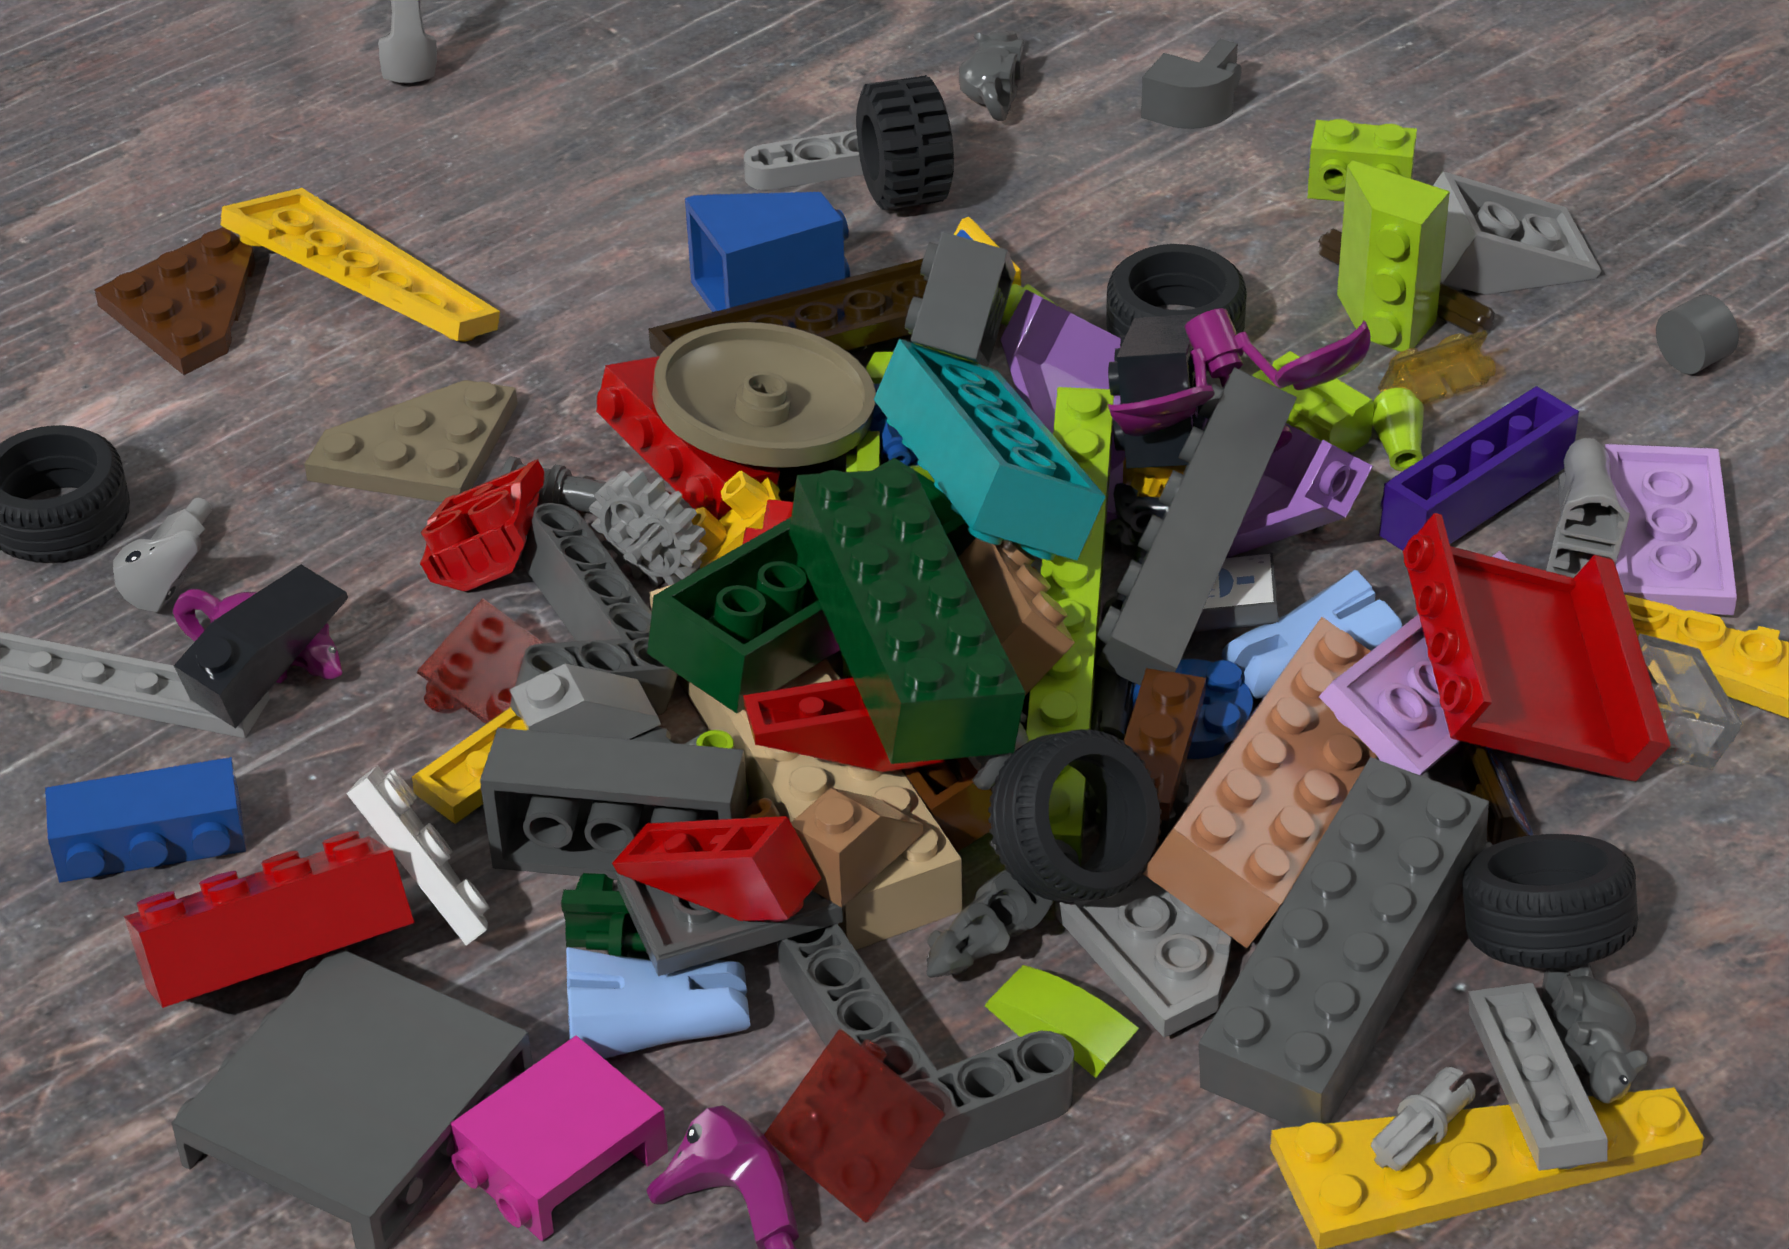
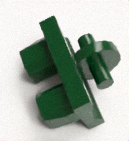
(598, 917)

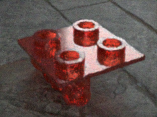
(477, 664)
(854, 1124)

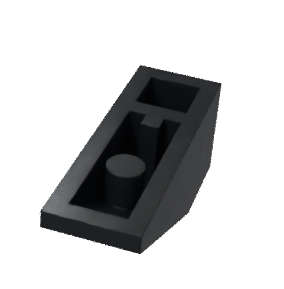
(256, 643)

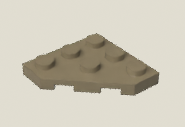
(417, 446)

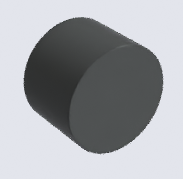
(1697, 334)

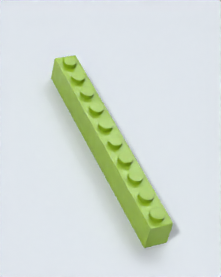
(1066, 692)

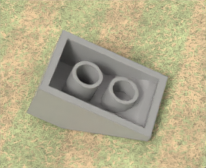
(1509, 240)

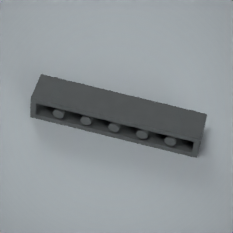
(1197, 528)

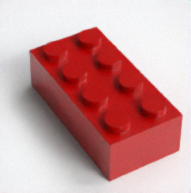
(267, 918)

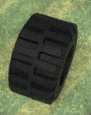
(905, 142)

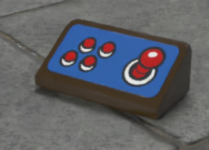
(1489, 780)

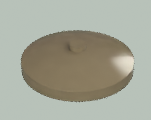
(763, 394)

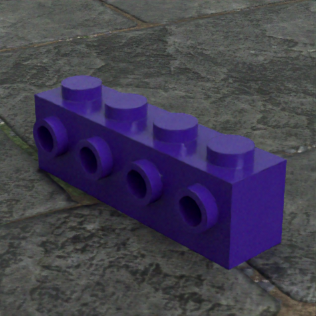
(1481, 469)

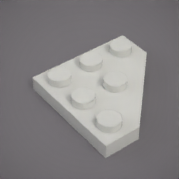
(420, 849)

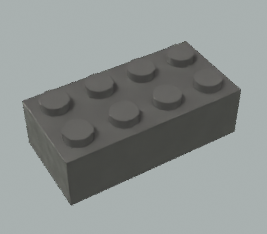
(962, 298)
(581, 799)

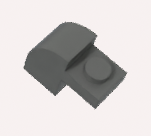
(1192, 92)

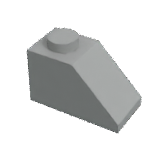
(584, 703)

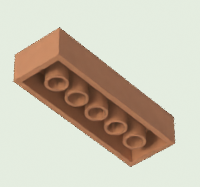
(1267, 796)

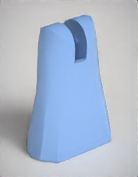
(1345, 604)
(627, 1007)

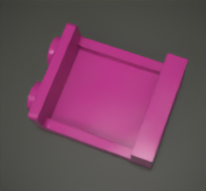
(555, 1133)

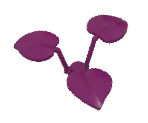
(1219, 350)

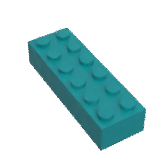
(988, 452)

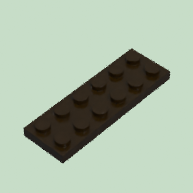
(844, 311)

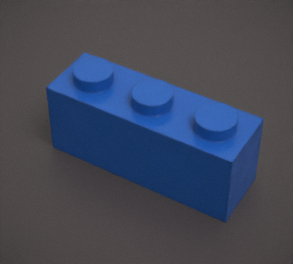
(144, 819)

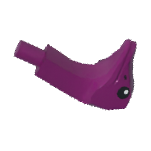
(732, 1153)

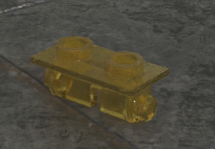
(1454, 359)

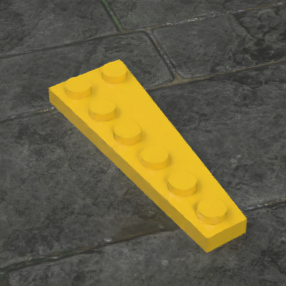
(359, 259)
(1747, 664)
(1471, 1169)

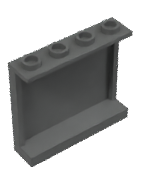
(353, 1094)

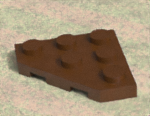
(184, 299)

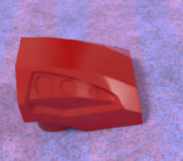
(481, 530)

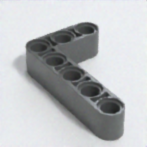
(594, 605)
(982, 1095)

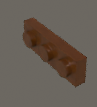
(1164, 728)

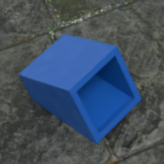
(763, 245)

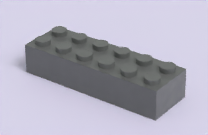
(1343, 946)

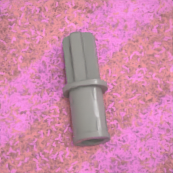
(1422, 1119)

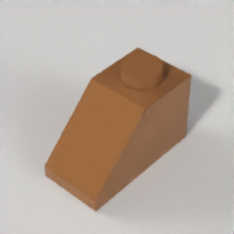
(852, 840)

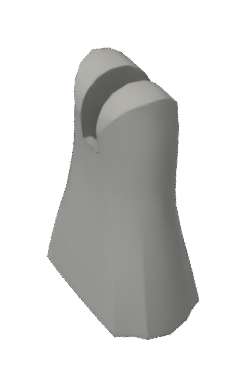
(1590, 509)

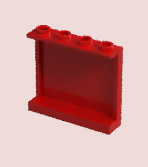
(1535, 658)

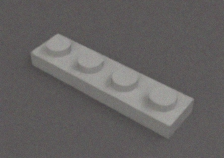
(1537, 1077)

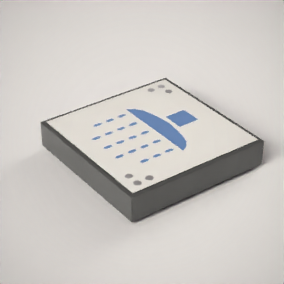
(1242, 594)

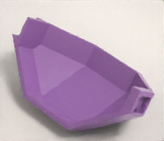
(1301, 486)

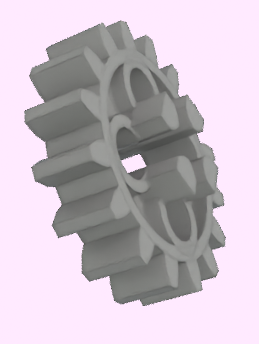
(648, 528)

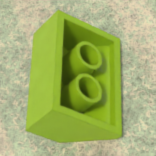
(1391, 254)

